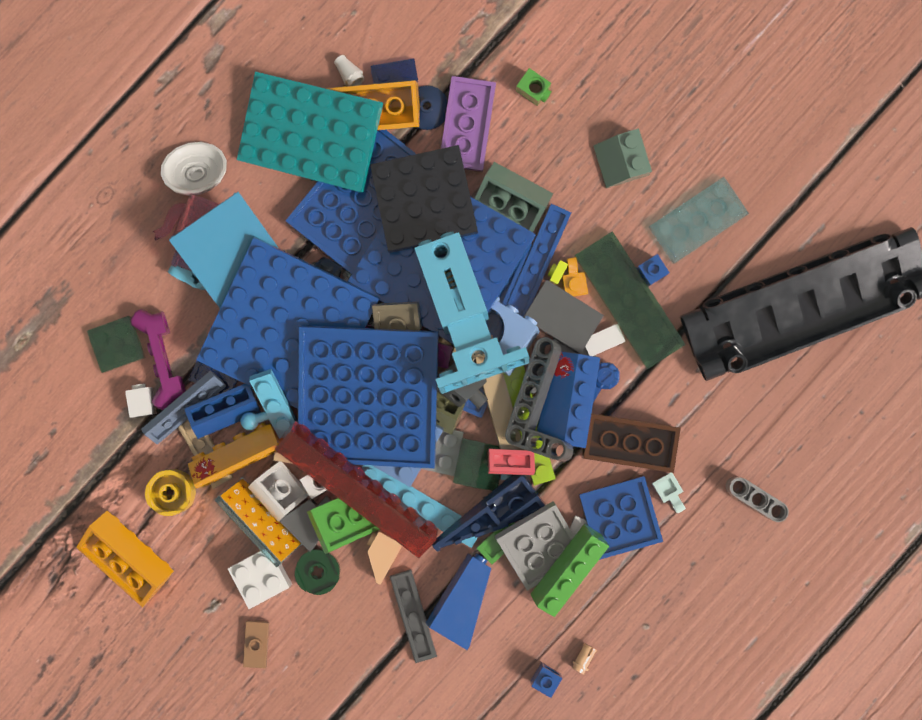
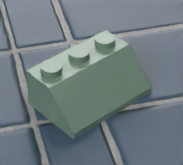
(513, 196)

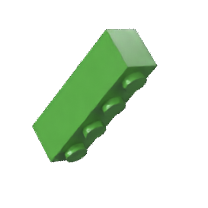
(569, 570)

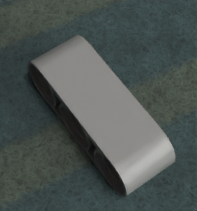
(766, 503)

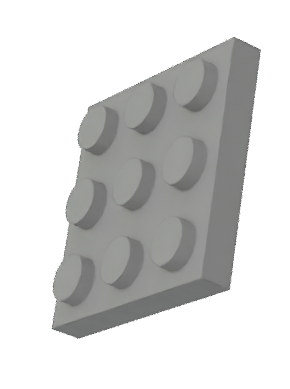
(535, 543)

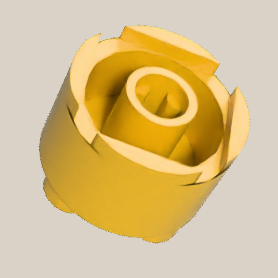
(165, 504)

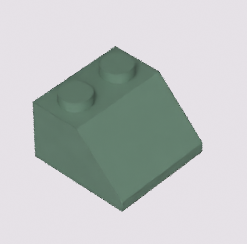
(622, 158)

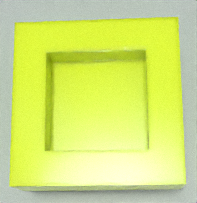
(557, 271)

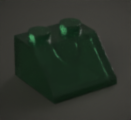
(473, 466)

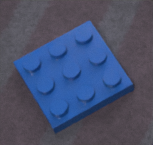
(622, 516)

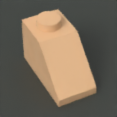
(382, 554)

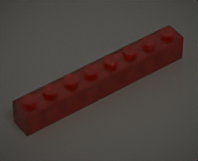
(357, 489)

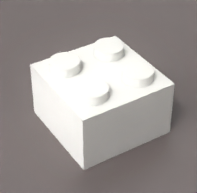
(259, 579)

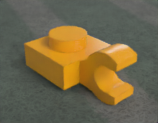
(574, 282)

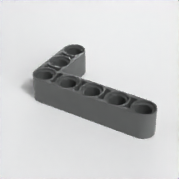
(535, 404)

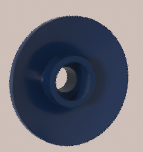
(436, 115)

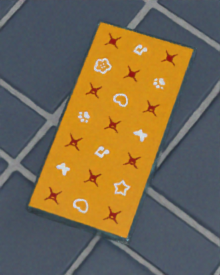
(255, 521)

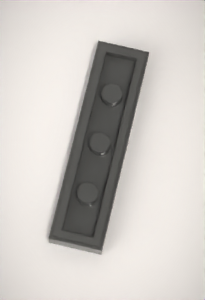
(413, 616)

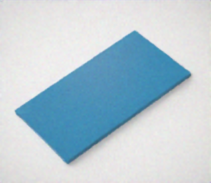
(219, 243)

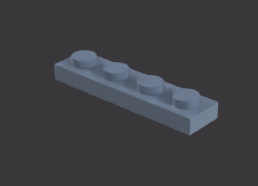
(175, 414)

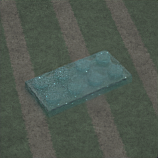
(698, 220)

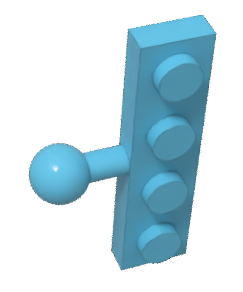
(274, 403)

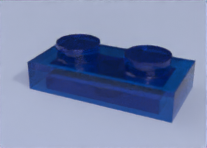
(394, 72)

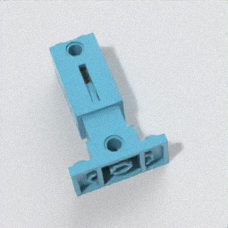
(463, 314)

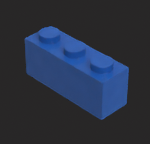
(221, 410)

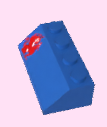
(570, 399)

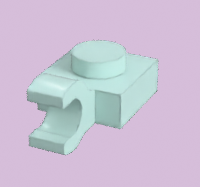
(669, 489)

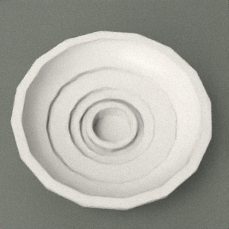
(193, 168)

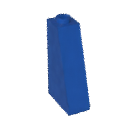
(461, 602)

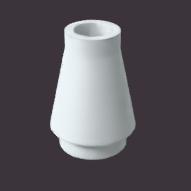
(349, 72)

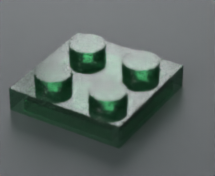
(116, 344)

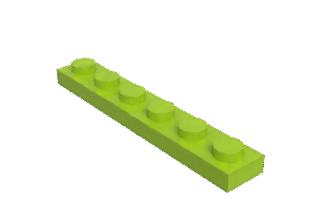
(543, 465)

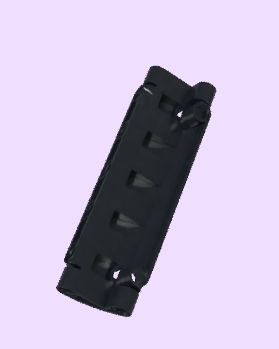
(806, 304)

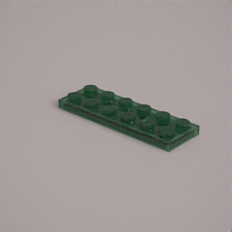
(629, 300)

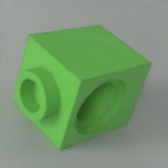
(530, 78)

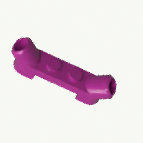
(155, 327)

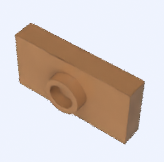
(256, 644)

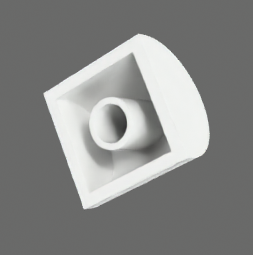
(278, 491)

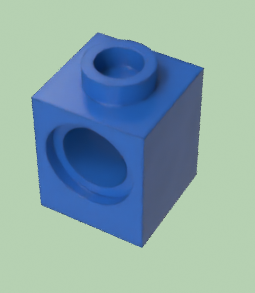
(653, 270)
(546, 680)

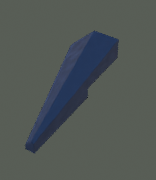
(504, 505)

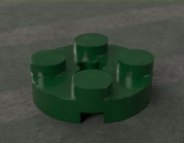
(311, 583)

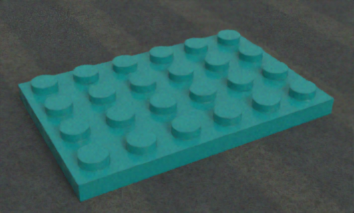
(309, 131)

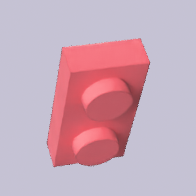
(511, 462)

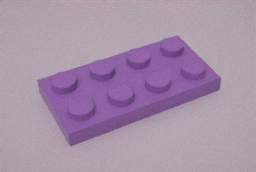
(469, 119)

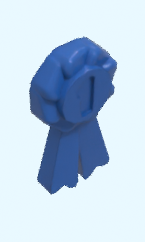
(607, 377)

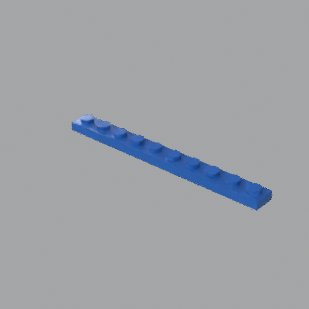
(531, 275)

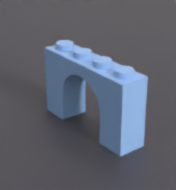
(517, 330)

